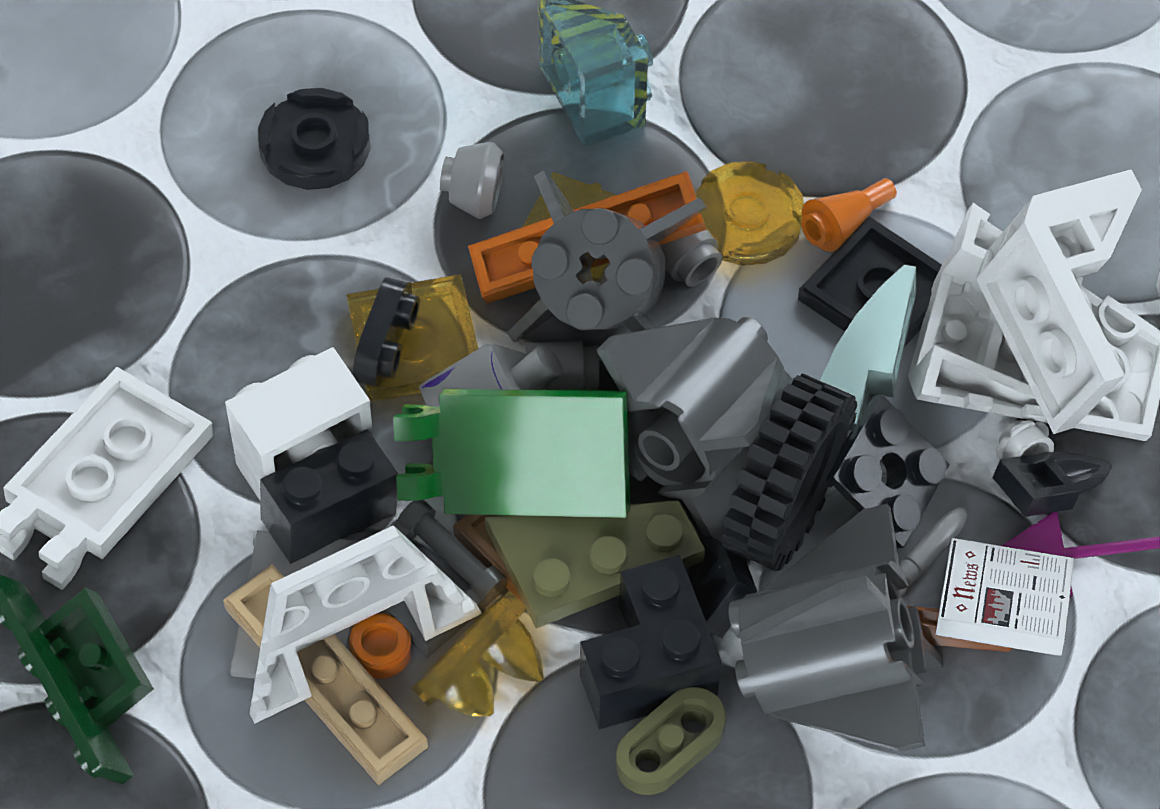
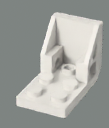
(1036, 295)

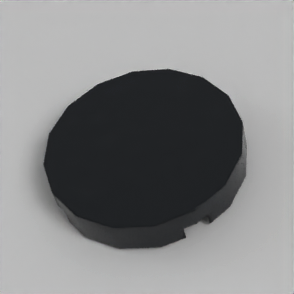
(314, 139)

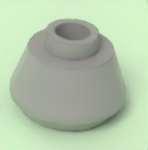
(474, 178)

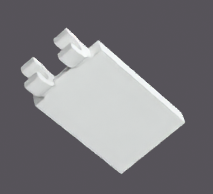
(99, 473)

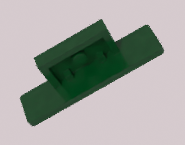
(82, 668)

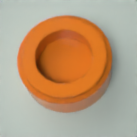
(381, 645)

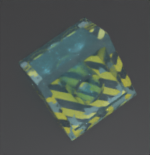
(594, 68)

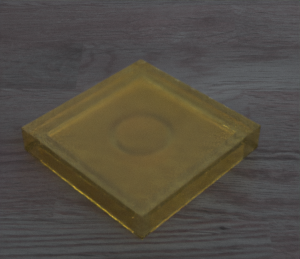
(437, 340)

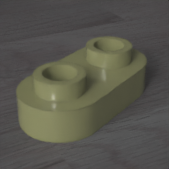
(666, 742)

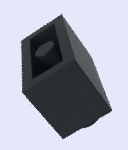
(328, 496)

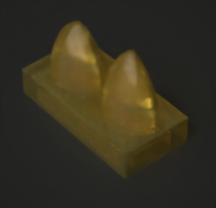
(501, 642)

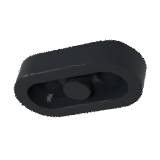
(379, 345)

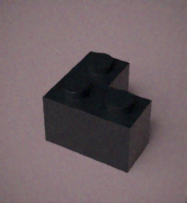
(657, 653)

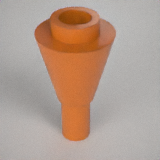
(834, 218)

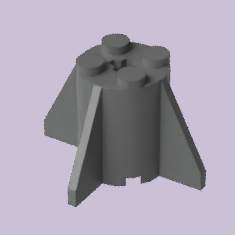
(566, 257)
(695, 406)
(837, 641)

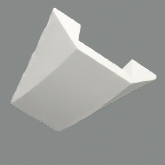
(970, 365)
(340, 594)

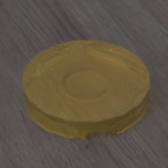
(751, 212)

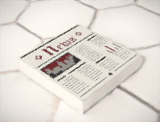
(1005, 597)

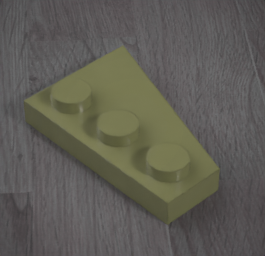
(577, 561)

